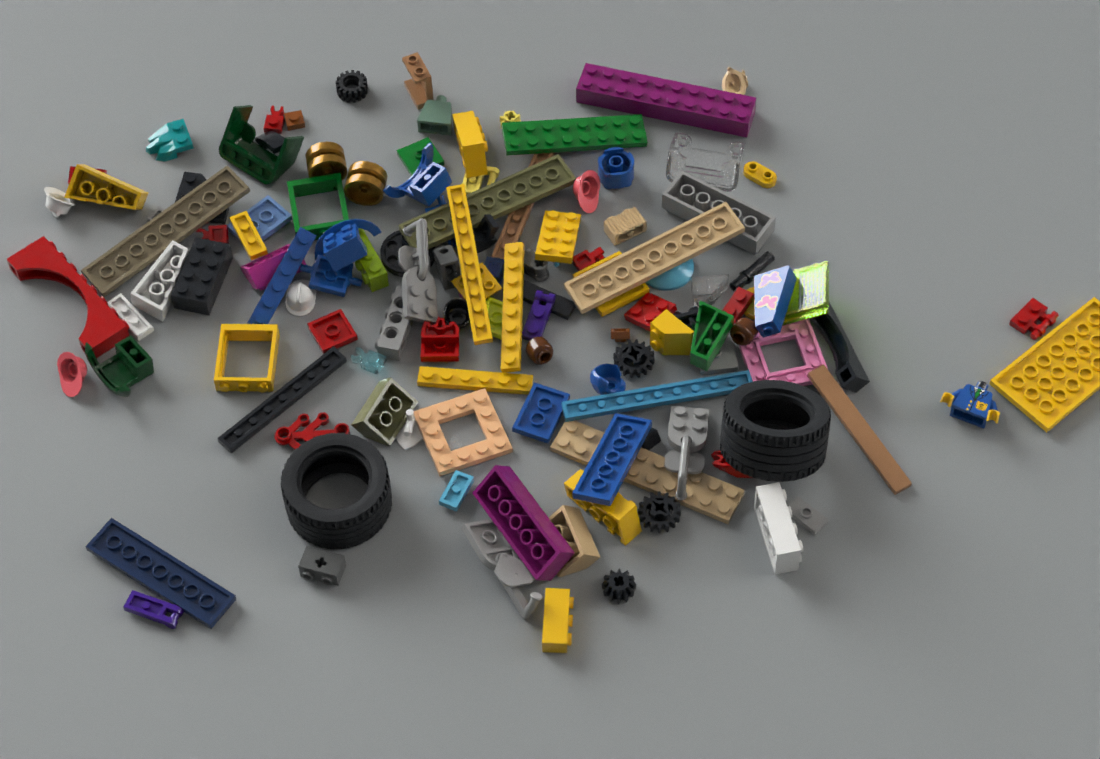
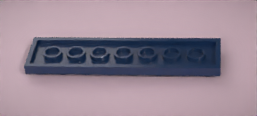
(161, 573)

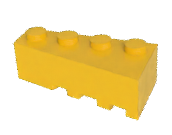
(101, 188)

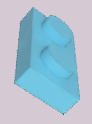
(456, 490)

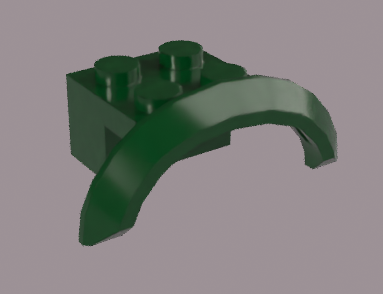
(124, 369)

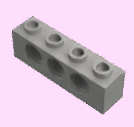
(394, 330)

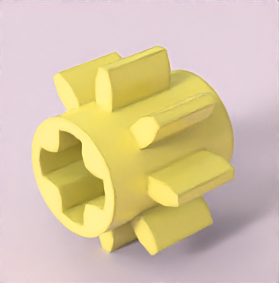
(509, 116)

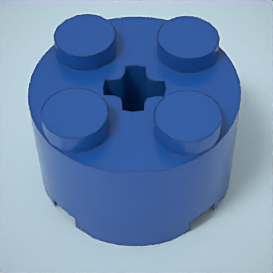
(616, 168)

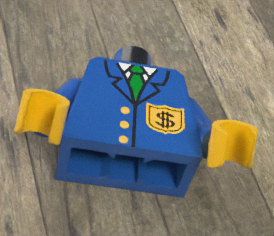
(972, 404)

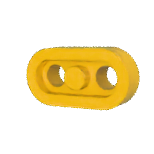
(758, 173)

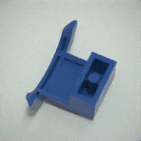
(426, 182)
(343, 244)

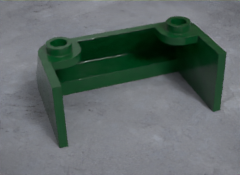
(241, 150)

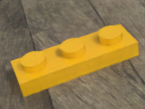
(248, 235)

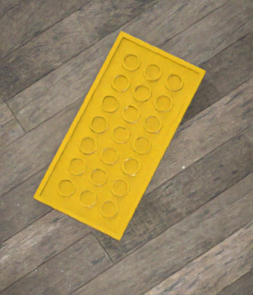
(1057, 370)

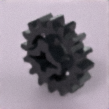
(634, 358)
(659, 512)

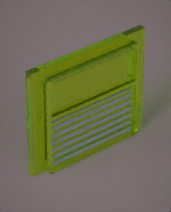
(810, 293)

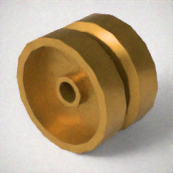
(326, 159)
(365, 183)

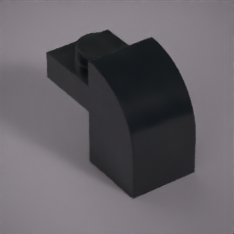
(485, 233)

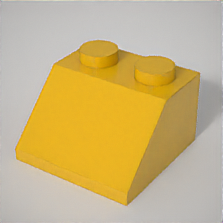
(670, 335)

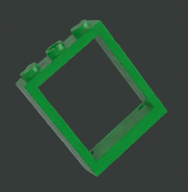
(315, 186)

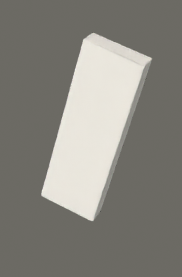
(137, 323)

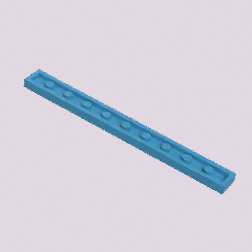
(653, 396)

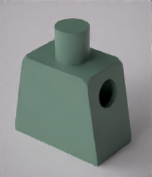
(436, 117)

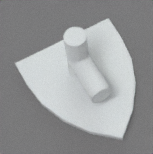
(409, 433)

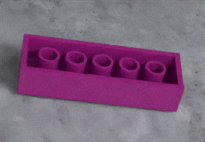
(523, 523)

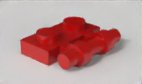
(1029, 315)

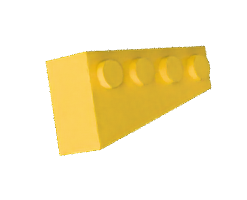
(471, 143)
(619, 517)

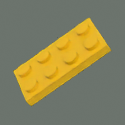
(558, 237)

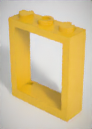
(246, 332)

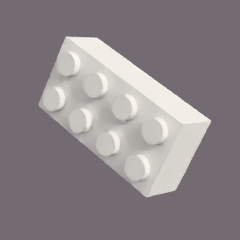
(777, 528)

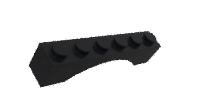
(848, 367)

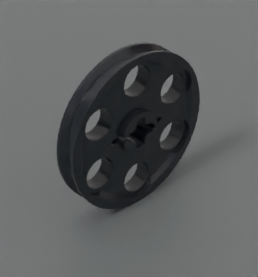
(387, 254)

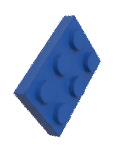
(540, 413)

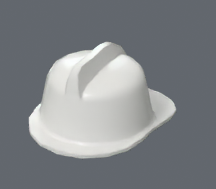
(56, 202)
(300, 298)

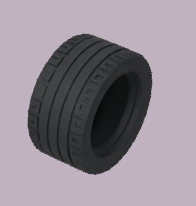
(775, 430)
(327, 456)

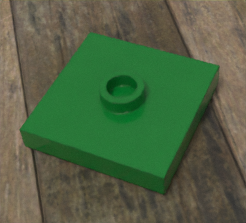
(412, 154)

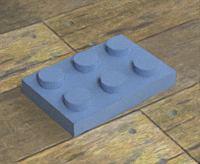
(267, 217)

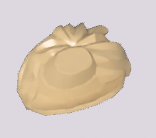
(735, 81)

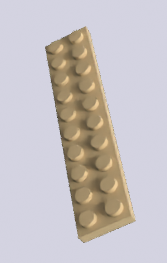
(654, 257)
(704, 492)

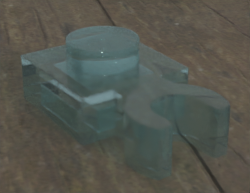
(369, 361)

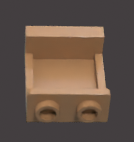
(420, 85)

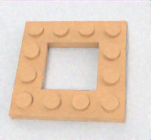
(449, 461)

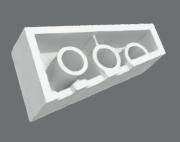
(156, 287)

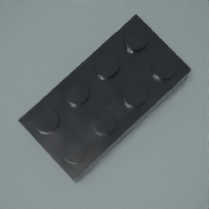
(202, 276)

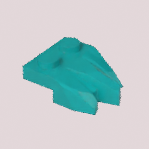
(170, 140)

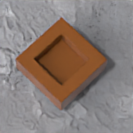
(294, 120)
(620, 334)

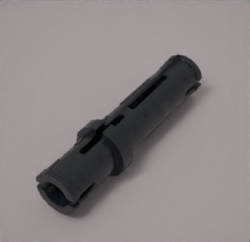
(746, 276)

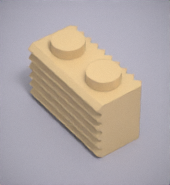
(625, 225)

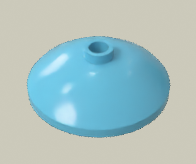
(673, 278)

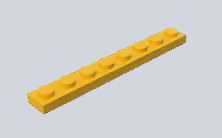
(512, 307)

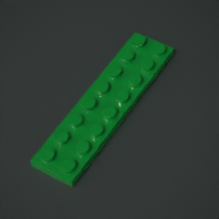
(574, 134)

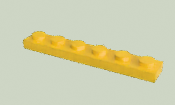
(474, 380)

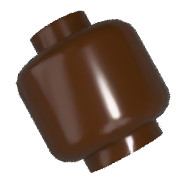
(743, 331)
(539, 350)

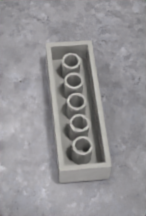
(691, 197)

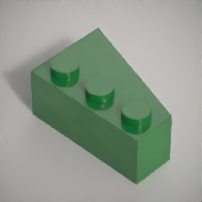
(709, 335)

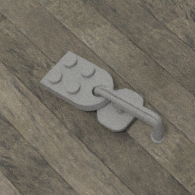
(418, 284)
(686, 436)
(501, 558)

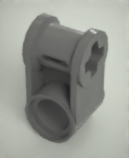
(535, 268)

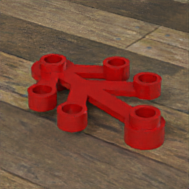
(309, 432)

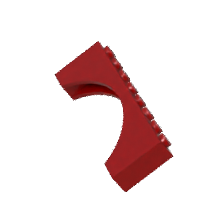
(43, 261)

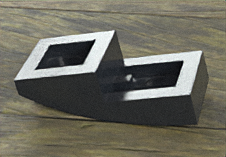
(271, 141)

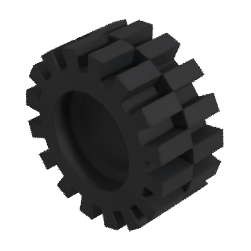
(351, 93)

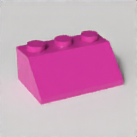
(260, 271)

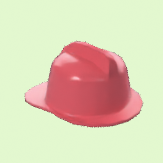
(586, 190)
(71, 372)

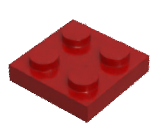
(648, 309)
(332, 331)

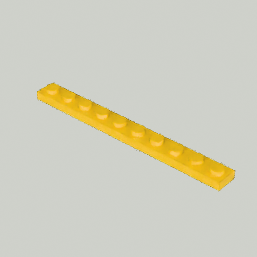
(469, 265)

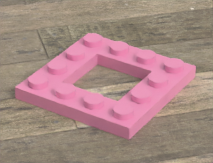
(807, 345)

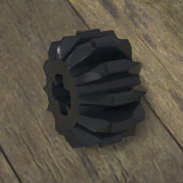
(619, 586)

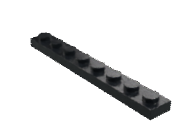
(281, 400)

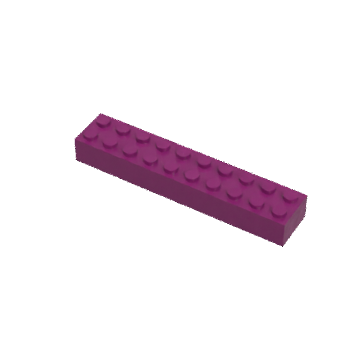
(666, 100)

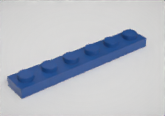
(282, 277)

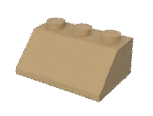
(574, 530)

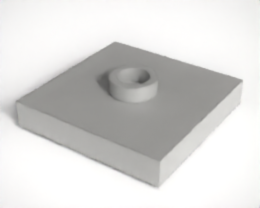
(724, 361)

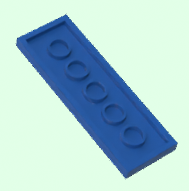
(612, 459)

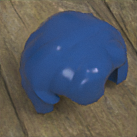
(606, 379)

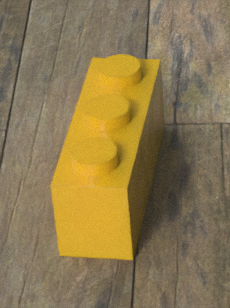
(557, 620)

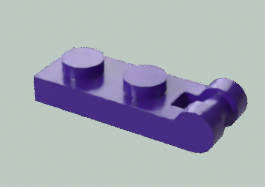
(538, 315)
(153, 609)

